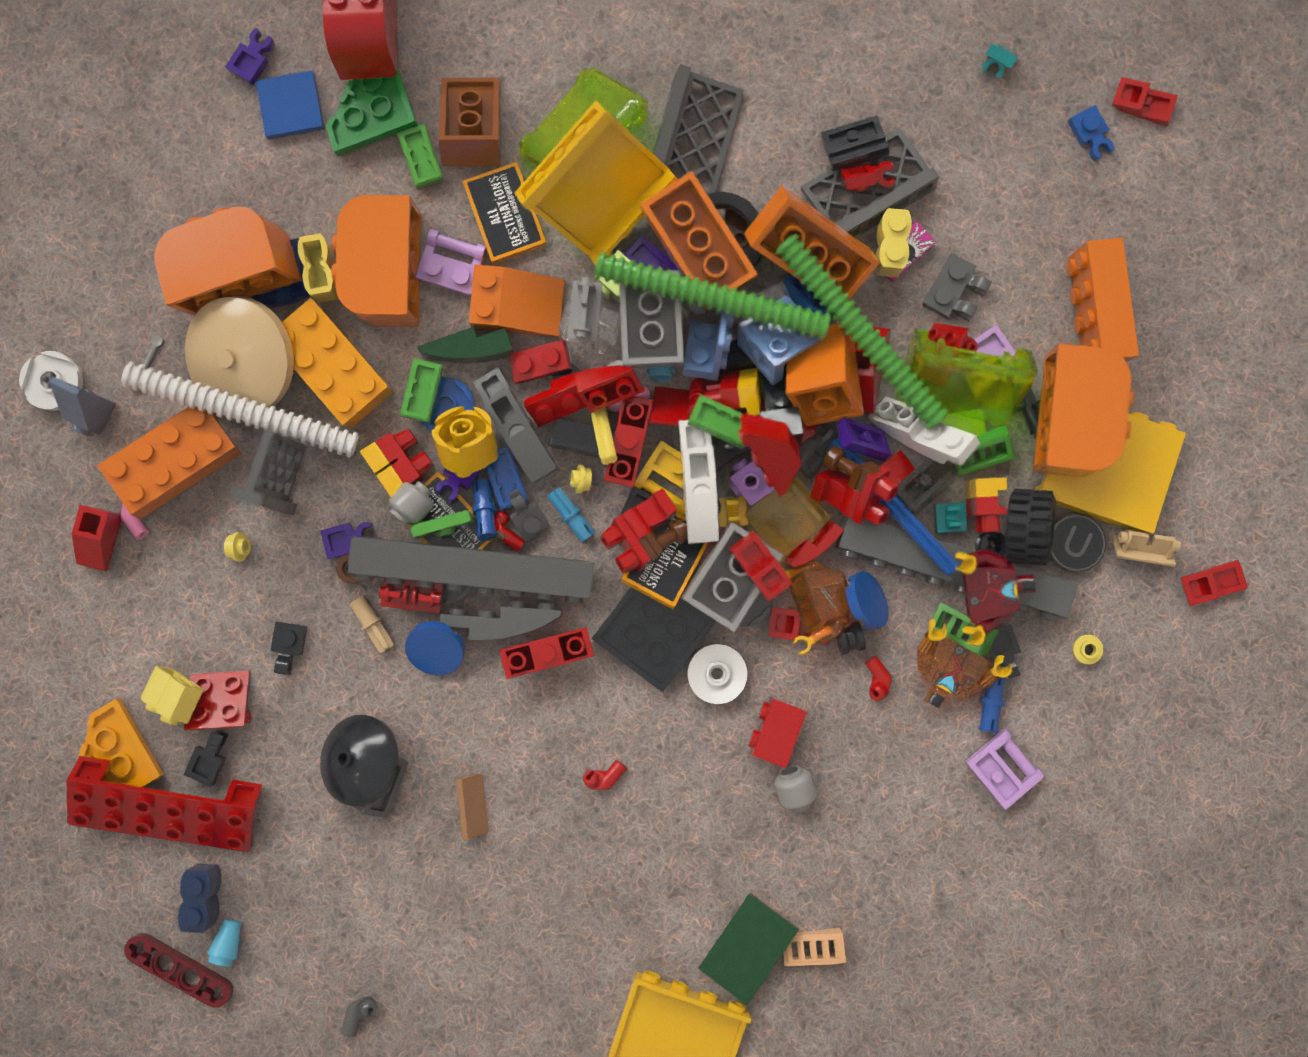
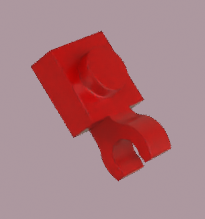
(862, 176)

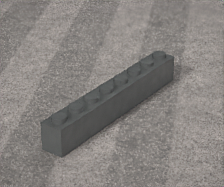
(895, 547)
(470, 567)

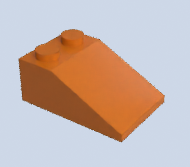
(516, 301)

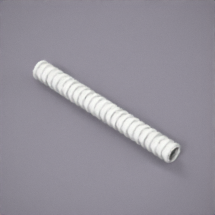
(240, 409)

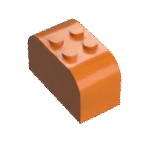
(223, 257)
(379, 259)
(1082, 410)

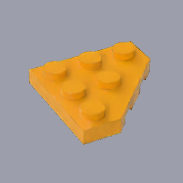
(117, 738)

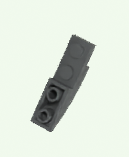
(515, 425)
(513, 620)

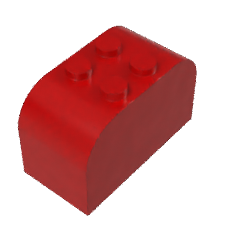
(361, 37)

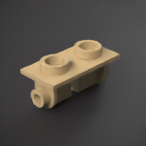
(1138, 547)

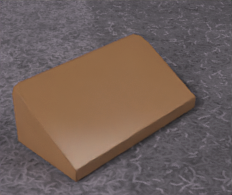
(472, 806)

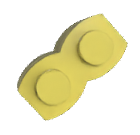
(892, 242)
(318, 259)
(171, 695)

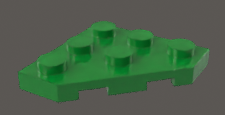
(370, 112)

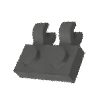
(950, 284)

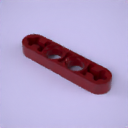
(176, 975)

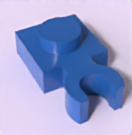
(1089, 128)

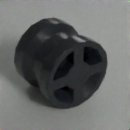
(851, 638)

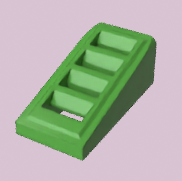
(995, 457)
(940, 615)

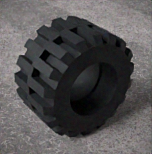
(1030, 527)

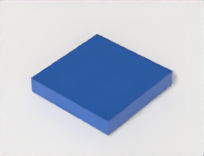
(290, 105)

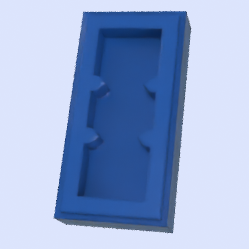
(505, 478)

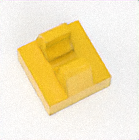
(732, 511)

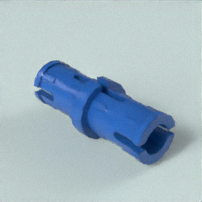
(484, 509)
(992, 706)

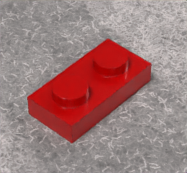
(540, 361)

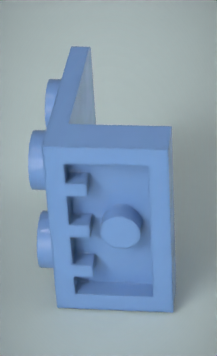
(770, 346)
(707, 348)

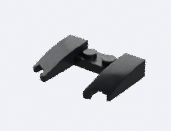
(775, 400)

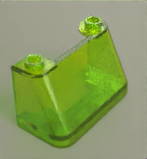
(590, 86)
(972, 381)

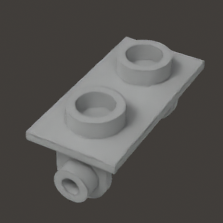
(584, 310)

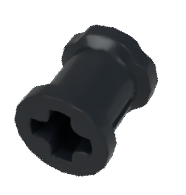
(983, 541)

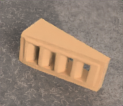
(821, 959)

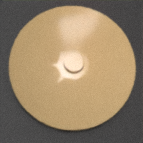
(240, 350)

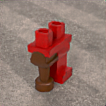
(858, 494)
(636, 535)

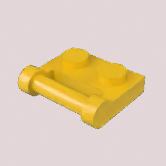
(668, 464)

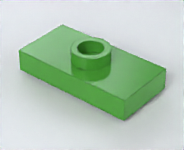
(420, 156)
(421, 390)
(717, 420)
(442, 526)

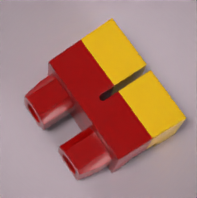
(737, 390)
(392, 463)
(983, 503)

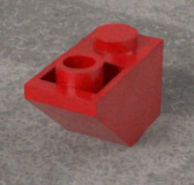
(95, 536)

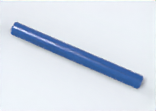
(911, 525)

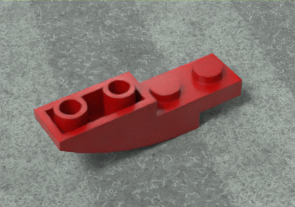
(587, 388)

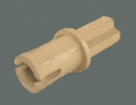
(371, 624)

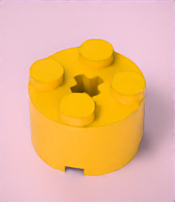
(465, 440)

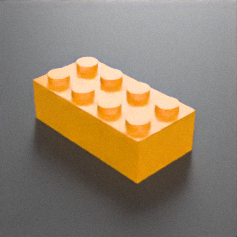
(333, 365)

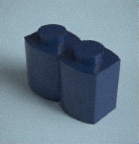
(200, 902)

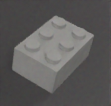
(650, 328)
(721, 584)

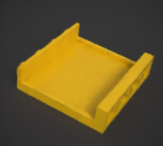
(595, 183)
(1131, 488)
(677, 1022)

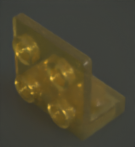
(787, 519)

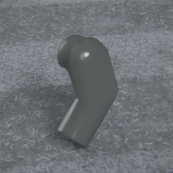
(356, 1011)

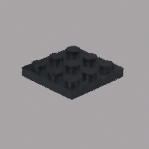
(653, 636)

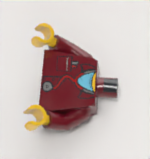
(990, 591)

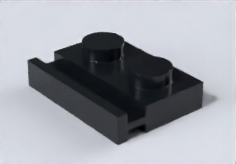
(855, 143)

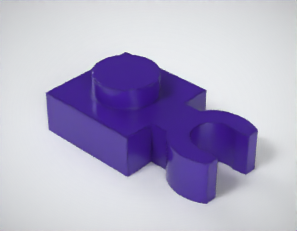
(249, 61)
(454, 482)
(338, 538)

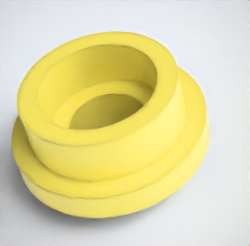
(581, 479)
(237, 546)
(1079, 649)

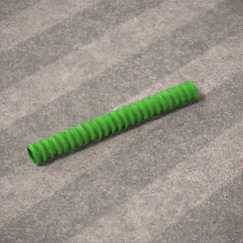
(712, 296)
(862, 332)

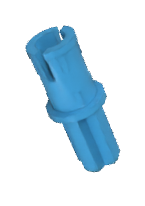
(570, 514)

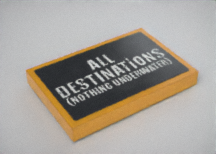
(502, 219)
(464, 536)
(670, 572)

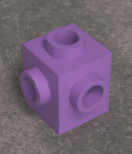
(751, 490)

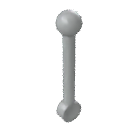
(156, 342)

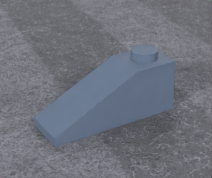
(81, 407)

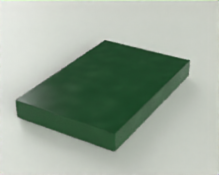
(748, 948)

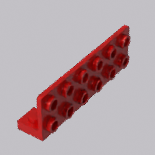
(159, 812)

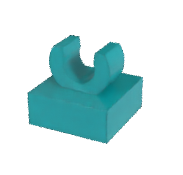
(1000, 56)
(950, 517)

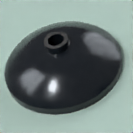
(370, 761)

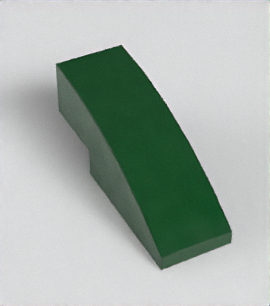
(468, 347)

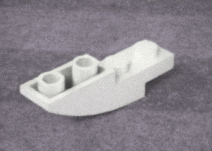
(936, 443)
(699, 484)

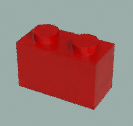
(776, 732)

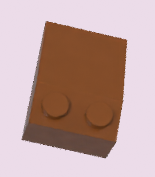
(470, 122)

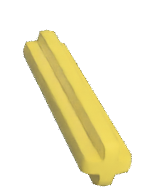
(604, 436)

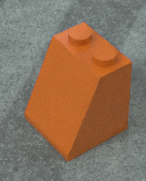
(826, 380)

